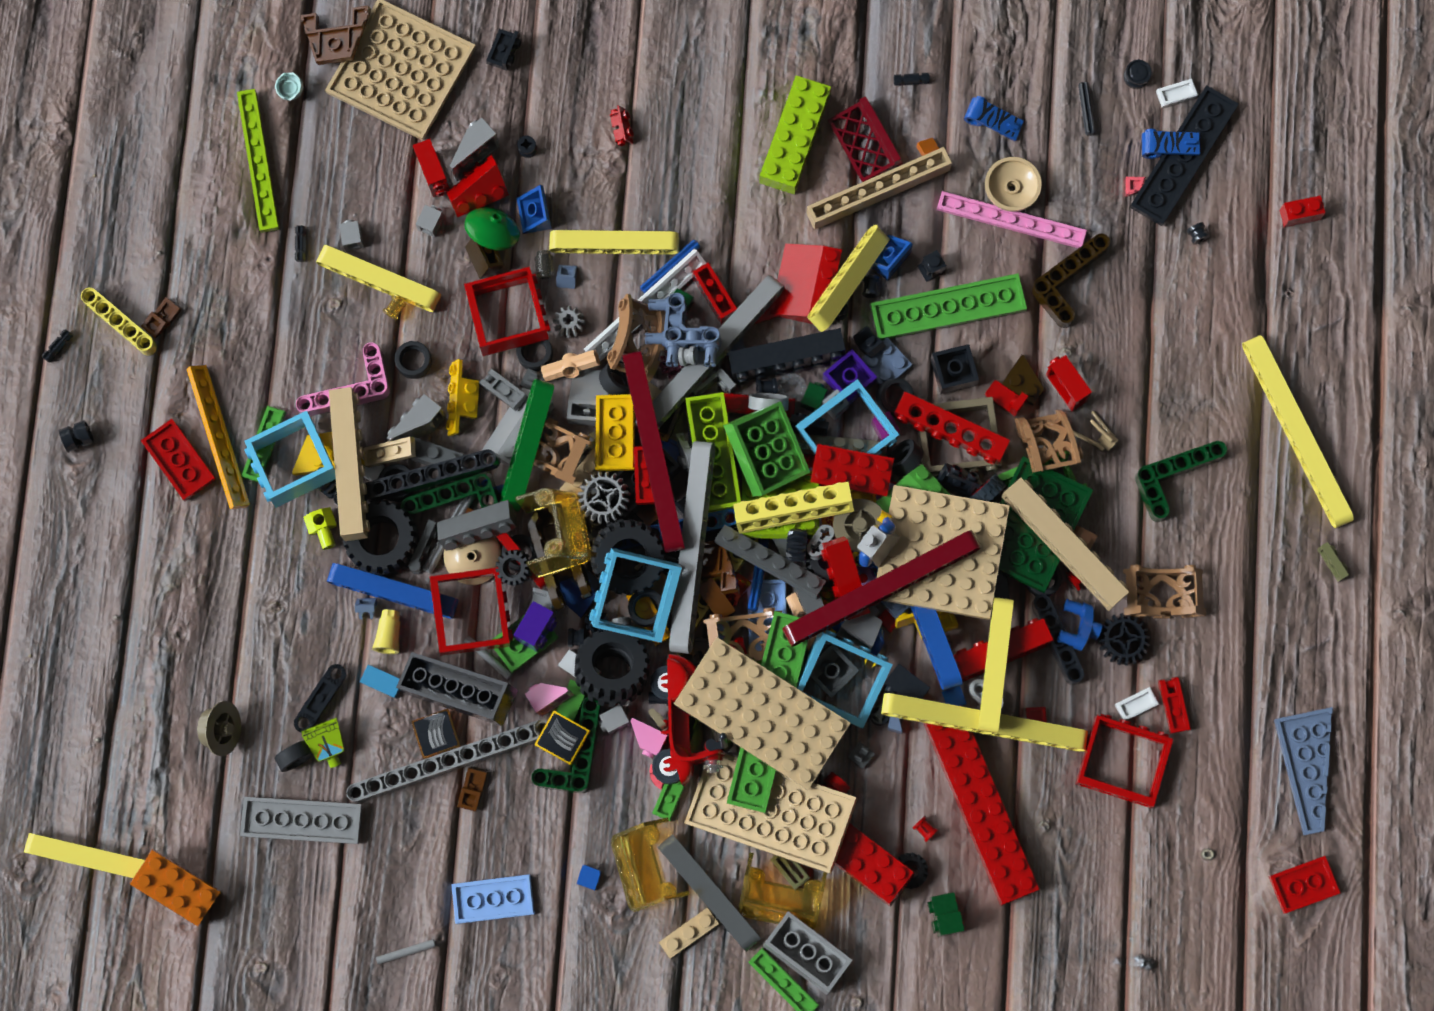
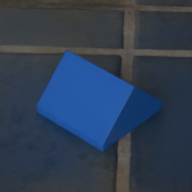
(534, 211)
(892, 256)

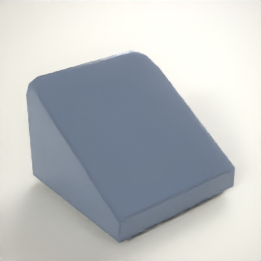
(566, 276)
(894, 725)

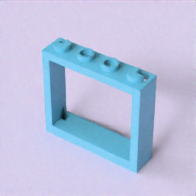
(855, 386)
(303, 484)
(665, 603)
(863, 652)

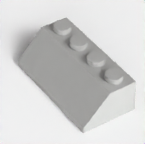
(506, 433)
(807, 953)

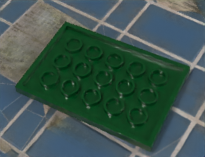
(1023, 552)

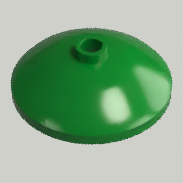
(492, 228)

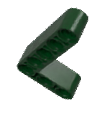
(1173, 470)
(457, 493)
(588, 755)

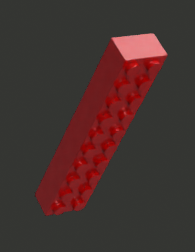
(983, 812)

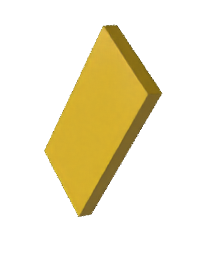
(615, 433)

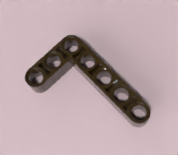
(1066, 274)

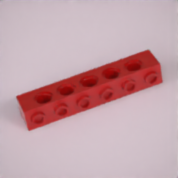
(945, 418)

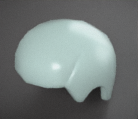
(289, 86)

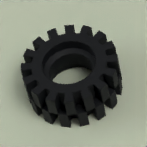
(503, 569)
(921, 865)

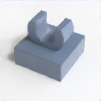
(365, 605)

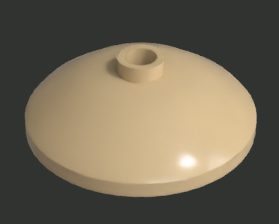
(1015, 173)
(486, 556)

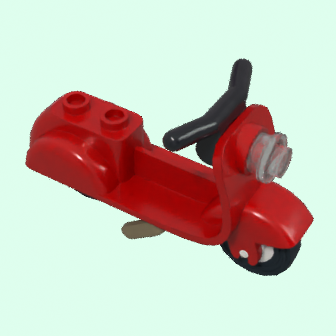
(678, 761)

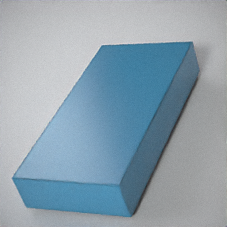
(380, 681)

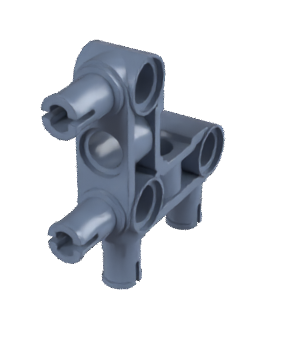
(686, 337)

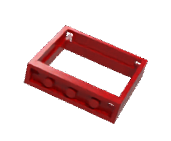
(500, 282)
(473, 646)
(1141, 732)

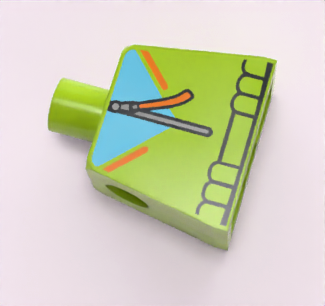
(325, 741)

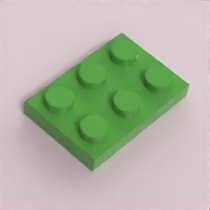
(517, 653)

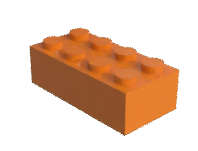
(175, 887)

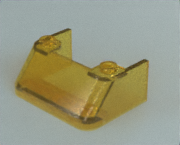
(572, 540)
(640, 868)
(772, 901)

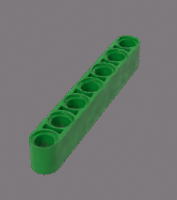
(527, 441)

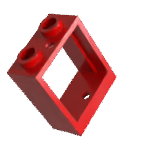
(431, 168)
(1068, 382)

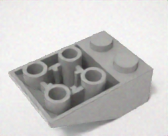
(583, 398)
(419, 421)

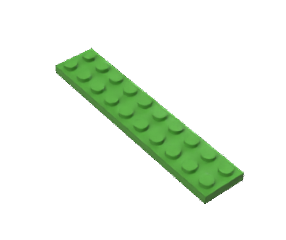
(753, 777)

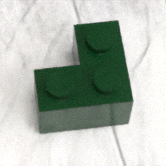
(946, 915)

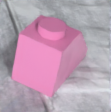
(547, 697)
(648, 738)

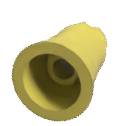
(388, 633)

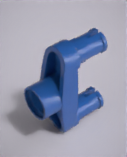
(1086, 629)

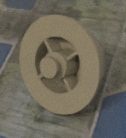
(857, 523)
(220, 728)

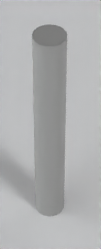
(491, 660)
(405, 951)

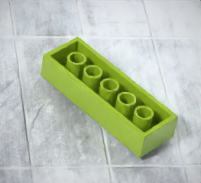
(795, 135)
(706, 422)

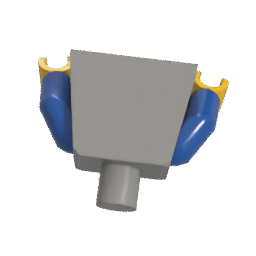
(877, 542)
(863, 631)

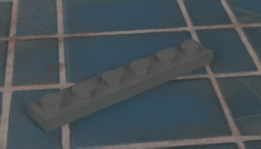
(770, 561)

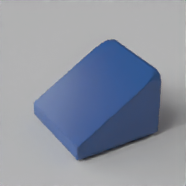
(589, 877)

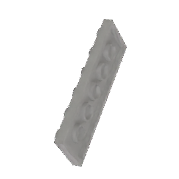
(301, 820)

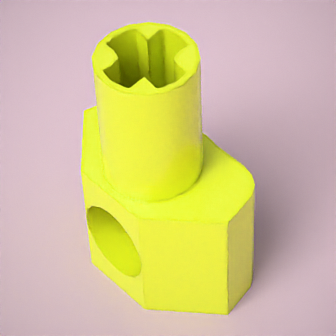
(323, 530)

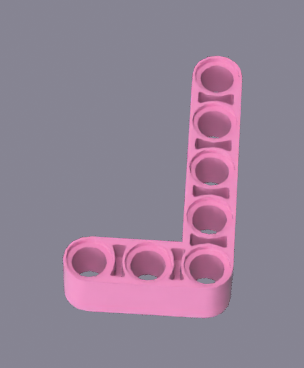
(370, 386)

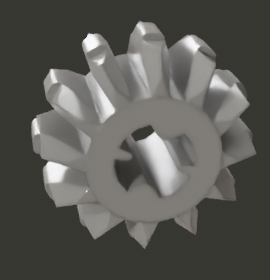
(574, 326)

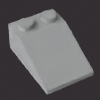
(475, 146)

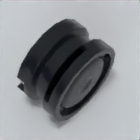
(1137, 74)

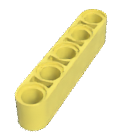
(113, 315)

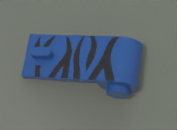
(984, 113)
(1163, 142)

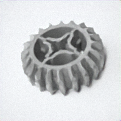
(610, 494)

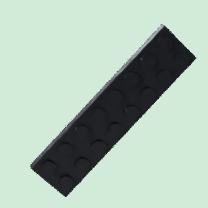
(1175, 171)

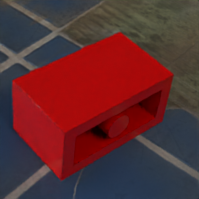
(1302, 211)

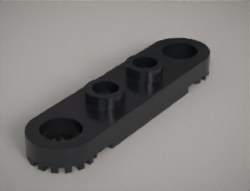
(320, 697)

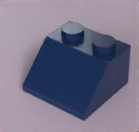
(573, 594)

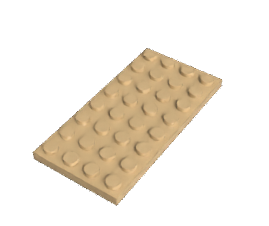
(762, 713)
(796, 823)

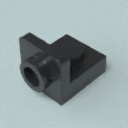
(868, 342)

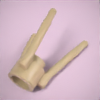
(1107, 439)

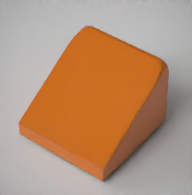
(927, 146)

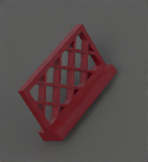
(876, 129)

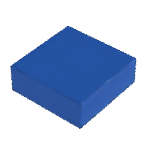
(954, 696)

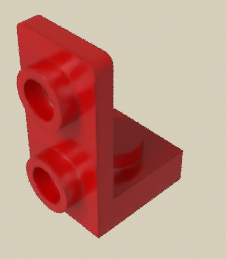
(1006, 398)

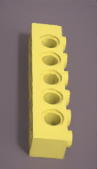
(801, 511)

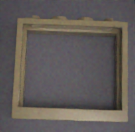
(959, 407)

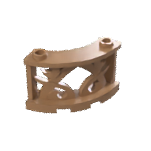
(627, 324)
(1029, 431)
(565, 469)
(1140, 607)
(742, 620)

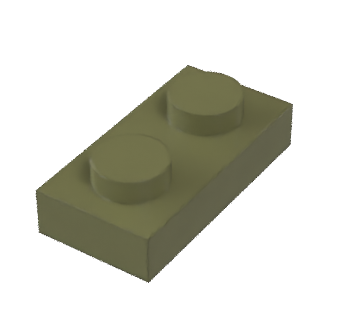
(1330, 557)

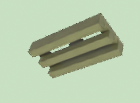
(800, 881)

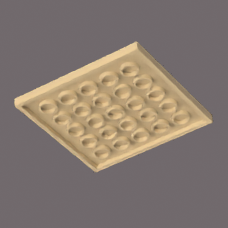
(401, 69)
(932, 518)

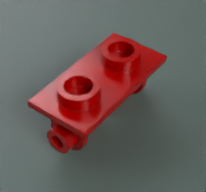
(621, 117)

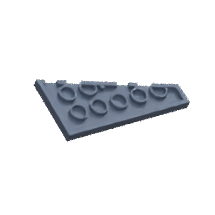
(1306, 754)

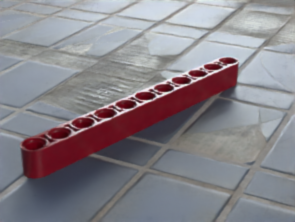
(653, 452)
(881, 588)

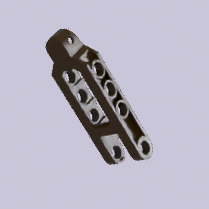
(538, 523)

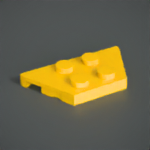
(309, 460)

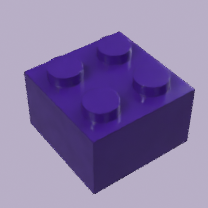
(847, 371)
(535, 626)

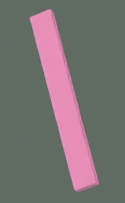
(1013, 221)

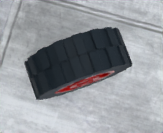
(989, 489)

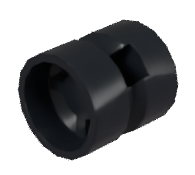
(76, 436)

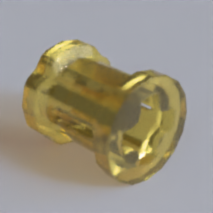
(394, 307)

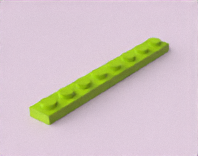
(258, 160)

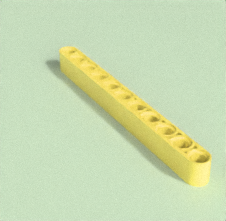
(1297, 432)
(968, 719)

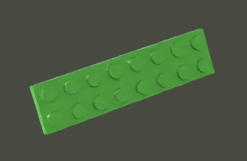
(948, 307)

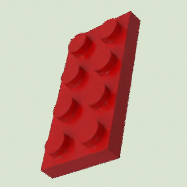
(178, 460)
(862, 470)

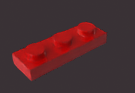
(642, 483)

